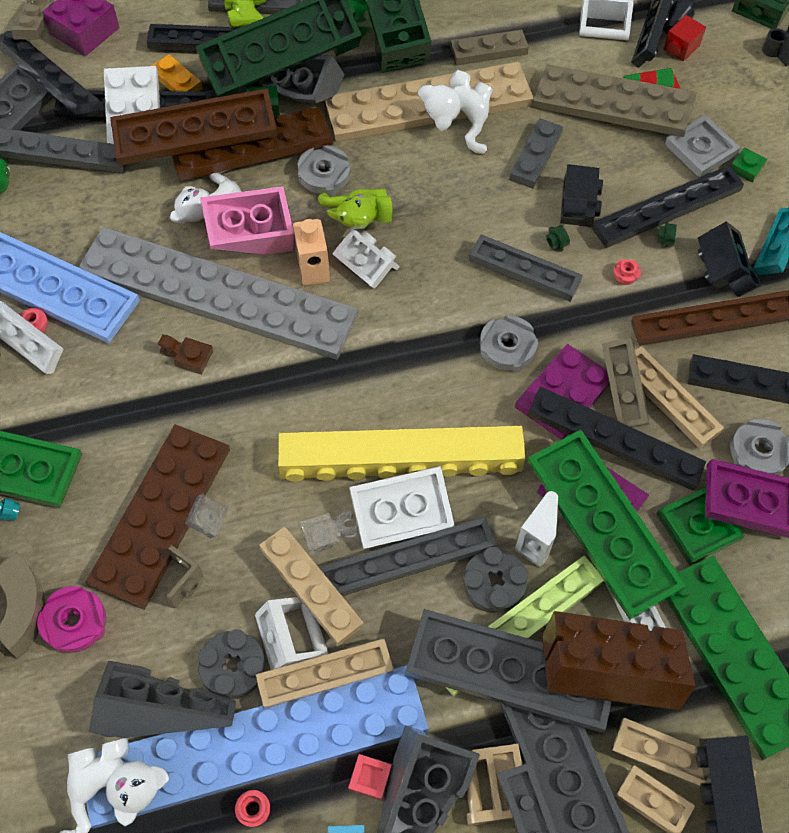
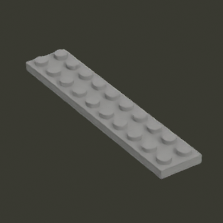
(221, 293)

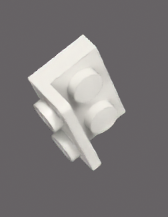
(364, 258)

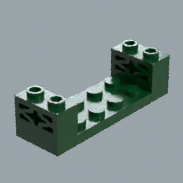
(399, 33)
(278, 44)

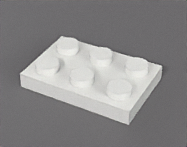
(129, 92)
(401, 507)

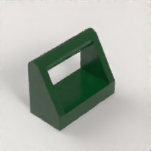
(765, 12)

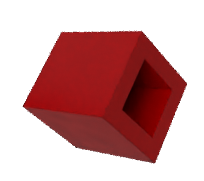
(684, 38)

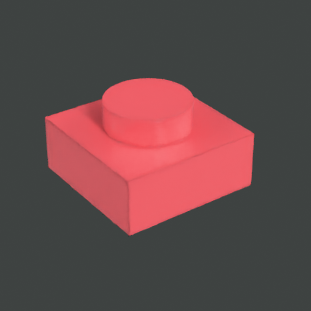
(370, 777)

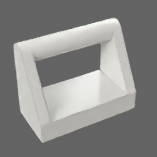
(610, 10)
(539, 531)
(277, 636)

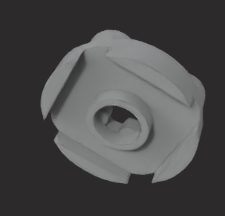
(326, 182)
(505, 357)
(764, 432)

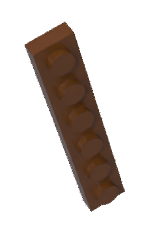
(711, 318)

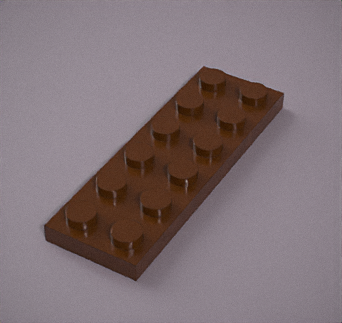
(193, 126)
(295, 133)
(157, 517)

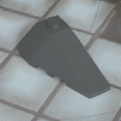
(308, 81)
(140, 705)
(425, 782)

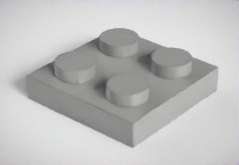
(703, 146)

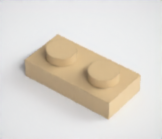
(654, 801)

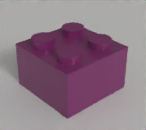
(81, 23)

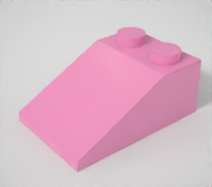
(249, 221)

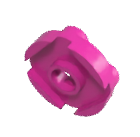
(86, 631)

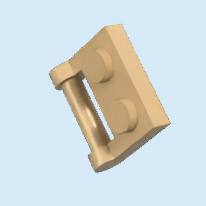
(497, 760)

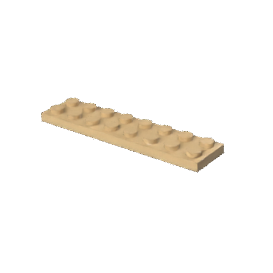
(400, 107)

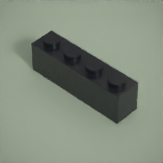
(728, 785)

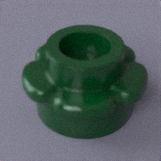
(667, 234)
(558, 238)

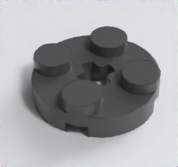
(499, 597)
(214, 656)

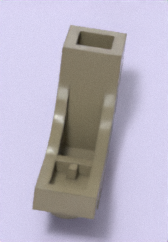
(24, 603)

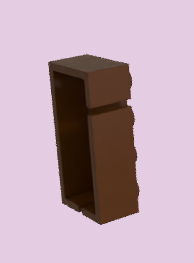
(617, 661)

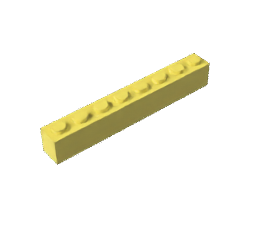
(400, 452)

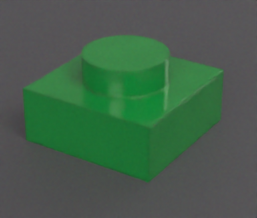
(748, 164)

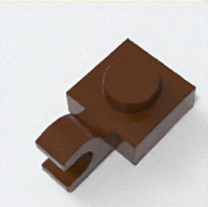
(189, 355)

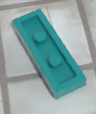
(776, 247)

